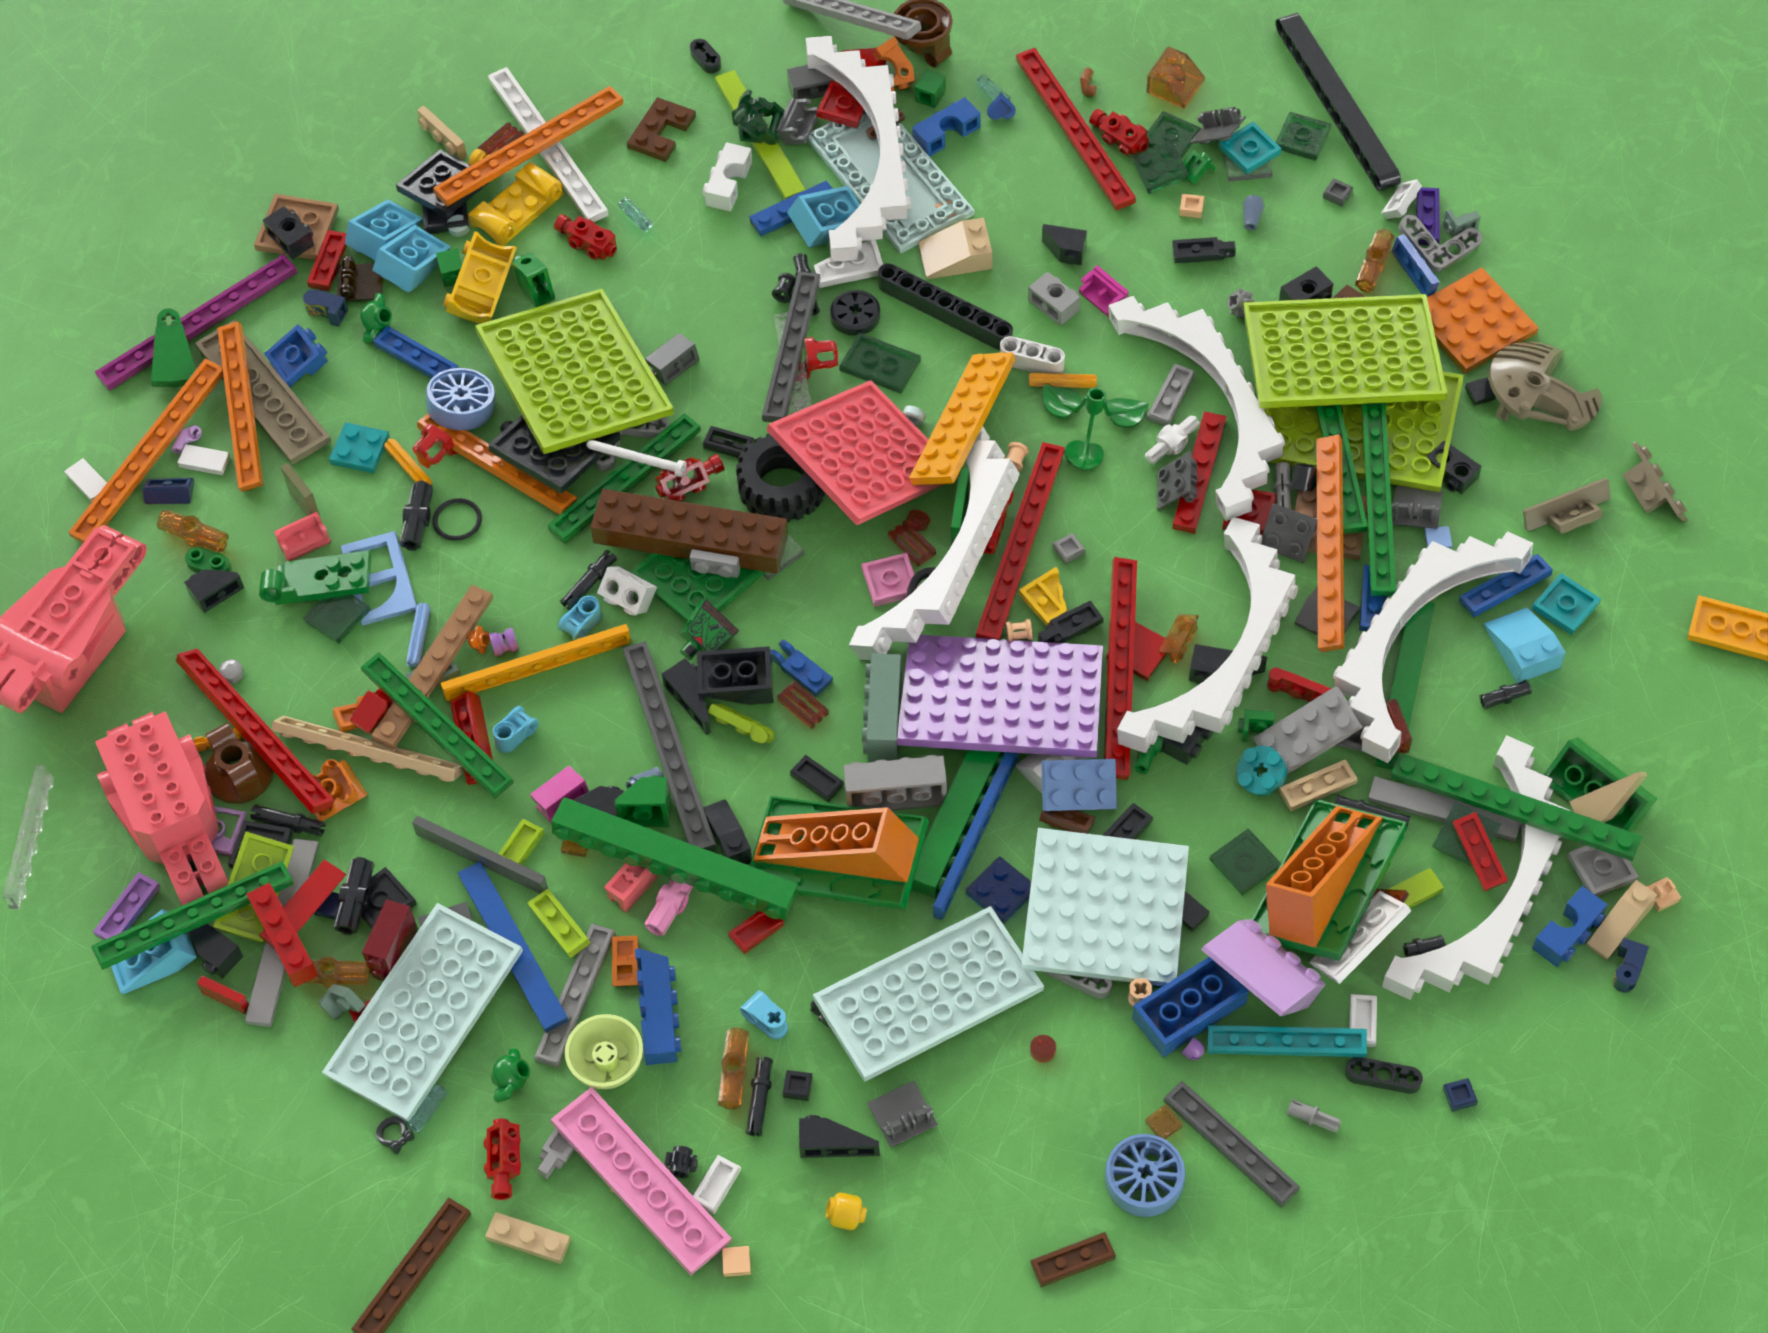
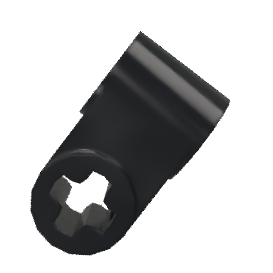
(1304, 477)

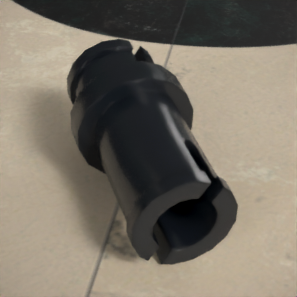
(1423, 946)

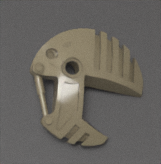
(1523, 380)

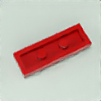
(327, 261)
(1480, 852)

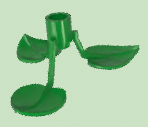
(1063, 401)

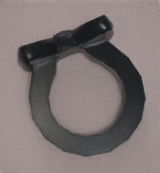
(395, 1146)

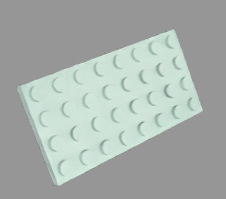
(927, 993)
(422, 1012)

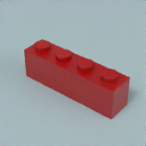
(282, 935)

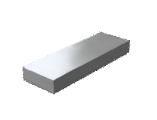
(1171, 395)

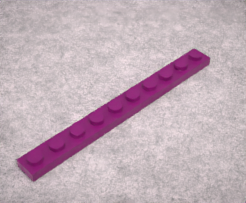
(200, 319)

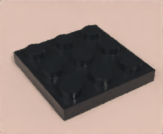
(435, 170)

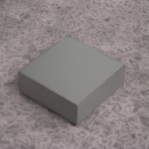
(1068, 548)

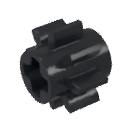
(681, 1161)

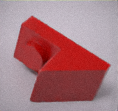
(371, 710)

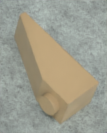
(1608, 800)
(1622, 919)

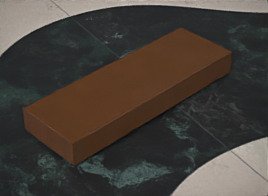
(1073, 1259)

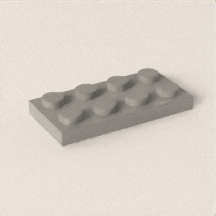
(1311, 729)

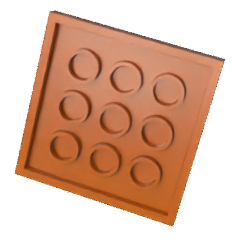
(1477, 320)

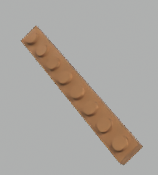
(436, 661)

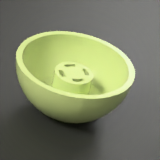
(600, 1040)

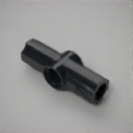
(416, 515)
(354, 896)

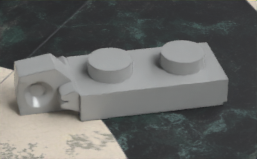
(554, 1154)

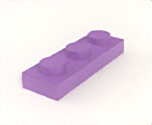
(127, 907)

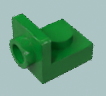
(1197, 164)
(1256, 721)

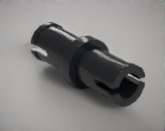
(1505, 694)

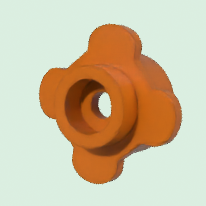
(479, 639)

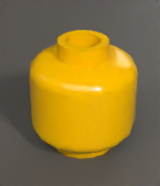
(845, 1211)

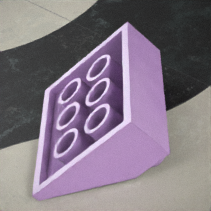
(1265, 967)

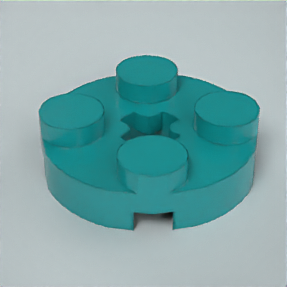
(1252, 760)

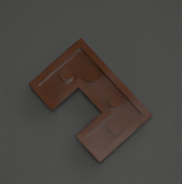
(647, 137)

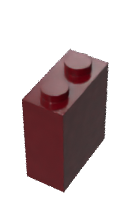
(389, 938)

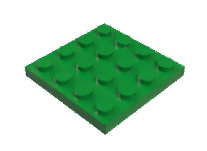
(685, 588)

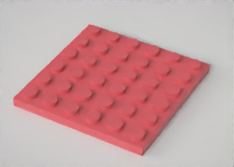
(856, 450)

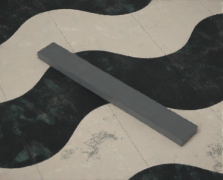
(791, 346)

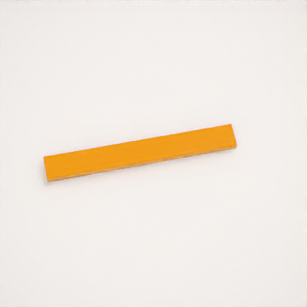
(537, 662)

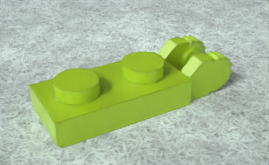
(743, 723)

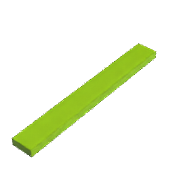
(770, 155)

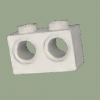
(628, 585)

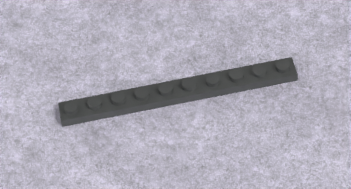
(668, 746)

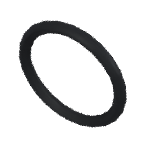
(452, 501)

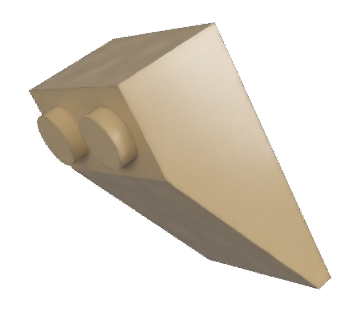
(957, 250)

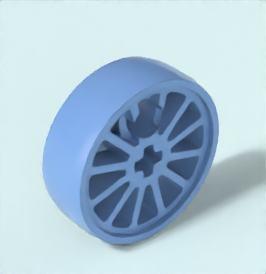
(454, 396)
(1148, 1145)

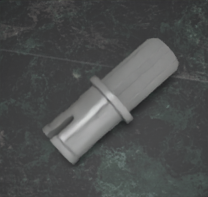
(1313, 1116)

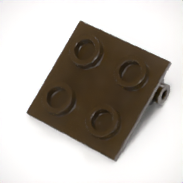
(358, 281)

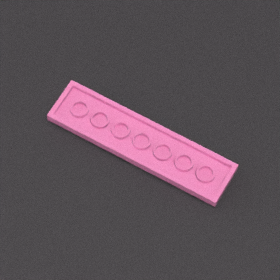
(641, 1181)

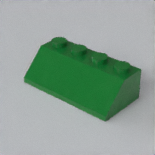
(1583, 770)

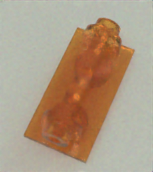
(1179, 634)

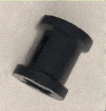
(784, 287)

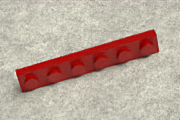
(1205, 454)

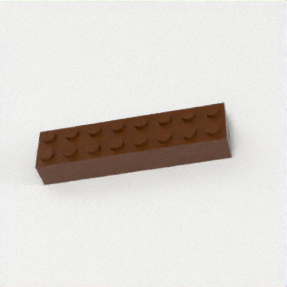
(679, 526)

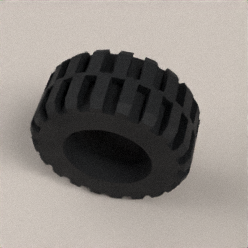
(770, 500)

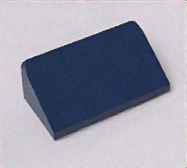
(168, 490)

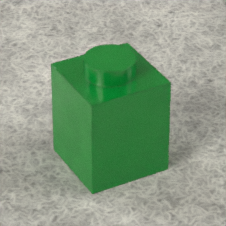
(930, 88)
(449, 266)

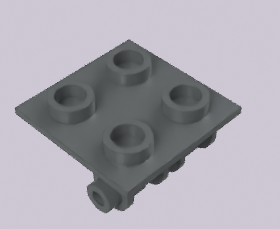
(1218, 125)
(1177, 481)
(1416, 507)
(1289, 532)
(902, 1114)

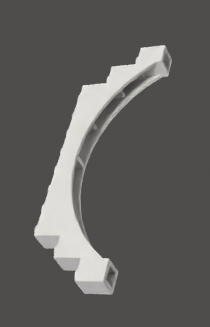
(887, 194)
(1197, 339)
(1433, 574)
(940, 594)
(1214, 699)
(1482, 949)

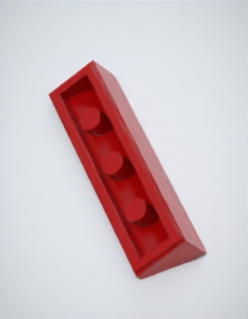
(469, 717)
(310, 895)

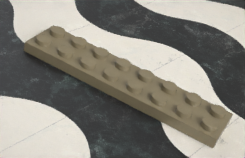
(274, 403)

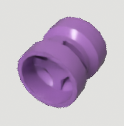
(498, 642)

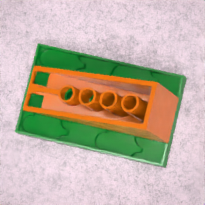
(841, 850)
(1328, 878)

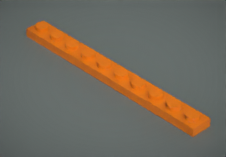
(528, 146)
(148, 450)
(1330, 544)

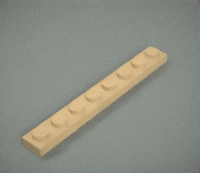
(360, 746)

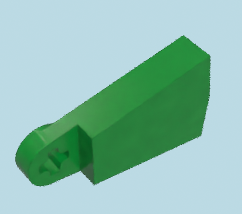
(171, 353)

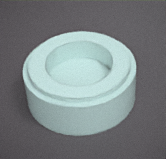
(458, 231)
(915, 415)

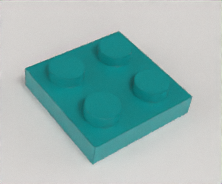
(1250, 148)
(359, 447)
(1566, 604)

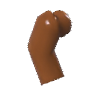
(1087, 89)

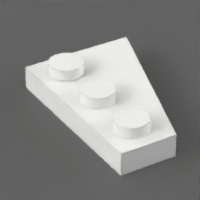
(850, 270)

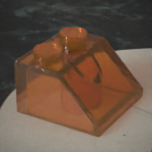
(1174, 78)

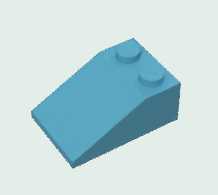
(822, 211)
(378, 227)
(409, 258)
(1525, 644)
(154, 963)

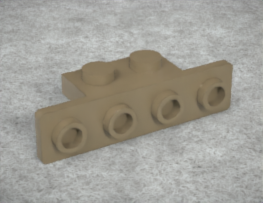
(1648, 485)
(1569, 509)

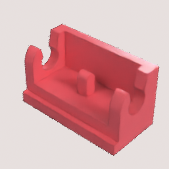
(302, 536)
(629, 885)

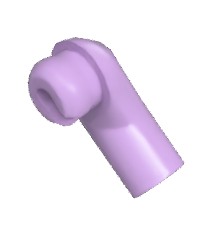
(186, 436)

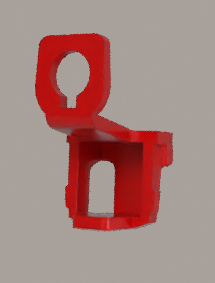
(813, 348)
(430, 436)

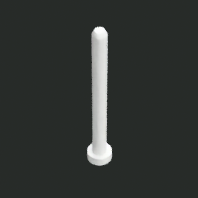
(679, 467)

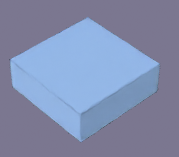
(1440, 536)

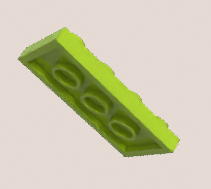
(254, 855)

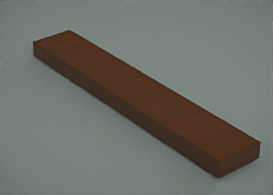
(412, 1268)

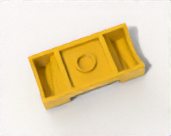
(517, 204)
(479, 280)

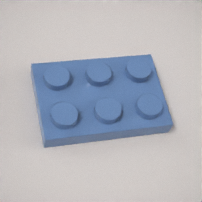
(1079, 784)

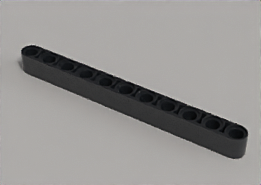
(1338, 102)

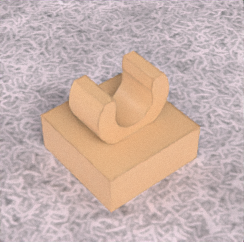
(1666, 894)

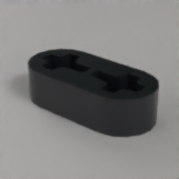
(703, 57)

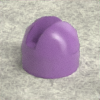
(1193, 1050)

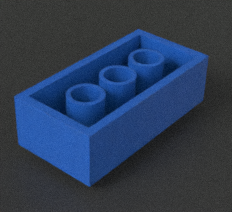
(1188, 1005)

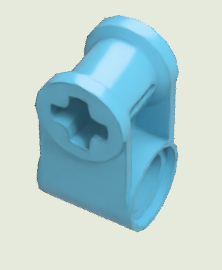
(578, 621)
(516, 726)
(765, 1015)

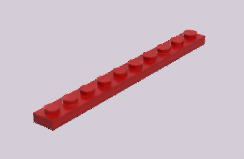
(1076, 129)
(1020, 542)
(1120, 660)
(255, 731)

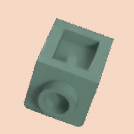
(1457, 225)
(338, 1000)

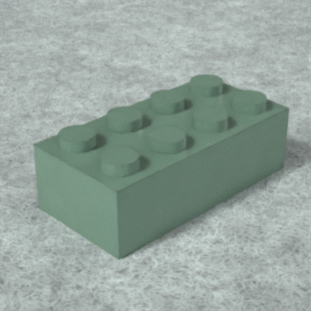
(882, 707)

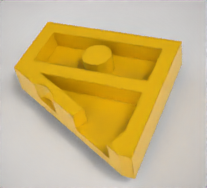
(1045, 596)

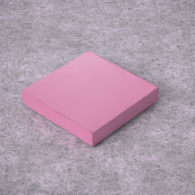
(888, 578)

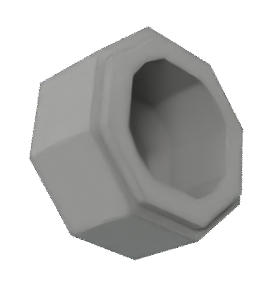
(231, 671)

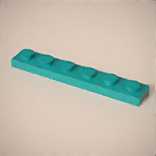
(1287, 1041)

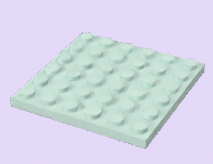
(1105, 907)

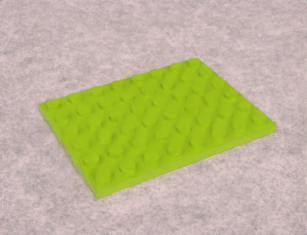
(1344, 351)
(574, 370)
(1412, 432)

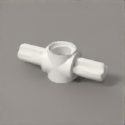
(1172, 439)

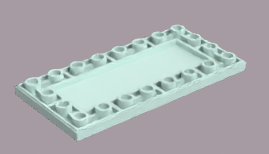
(856, 161)

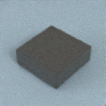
(1337, 192)

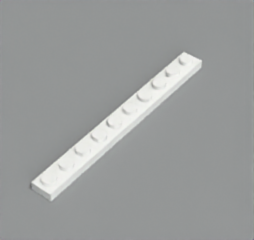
(554, 156)

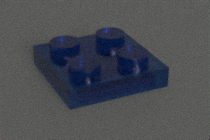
(1000, 888)

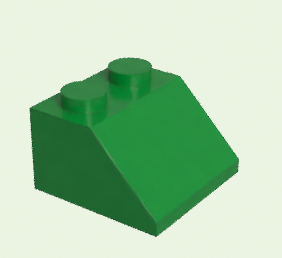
(646, 802)

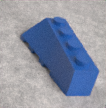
(656, 1007)

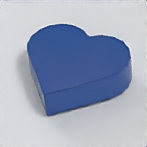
(1001, 108)

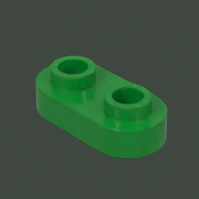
(206, 560)

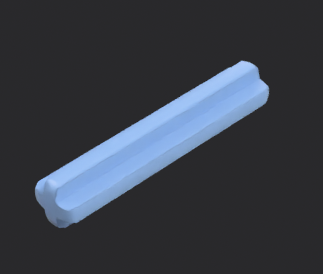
(418, 635)

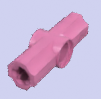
(669, 902)

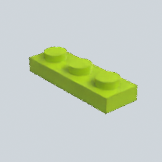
(558, 923)

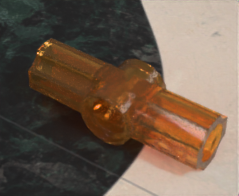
(1375, 260)
(183, 527)
(344, 972)
(732, 1081)

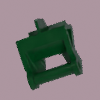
(749, 119)

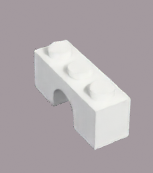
(731, 162)

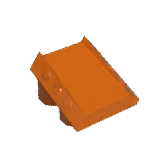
(341, 785)

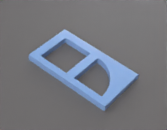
(402, 599)

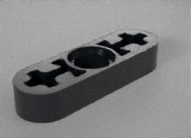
(1363, 1079)

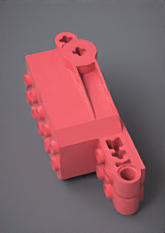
(66, 623)
(164, 801)

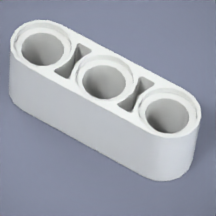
(1034, 356)

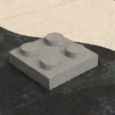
(1600, 870)

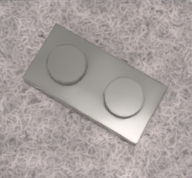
(714, 563)

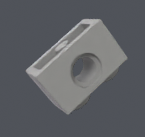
(1054, 298)

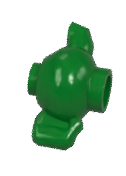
(375, 318)
(509, 1075)

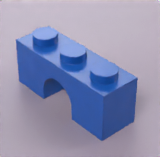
(959, 116)
(1557, 942)

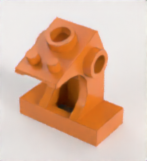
(892, 52)

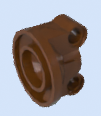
(936, 25)
(238, 781)

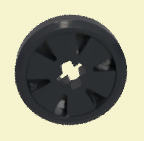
(852, 301)

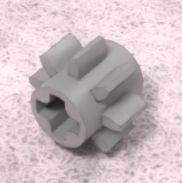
(1236, 301)

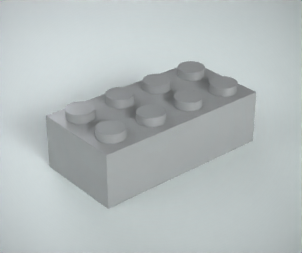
(896, 783)

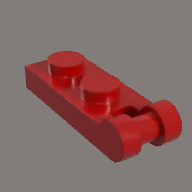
(1294, 685)

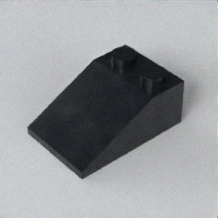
(736, 675)

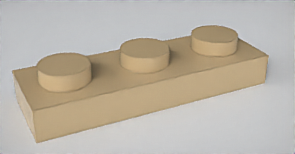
(441, 133)
(1318, 785)
(528, 1238)

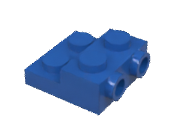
(296, 355)

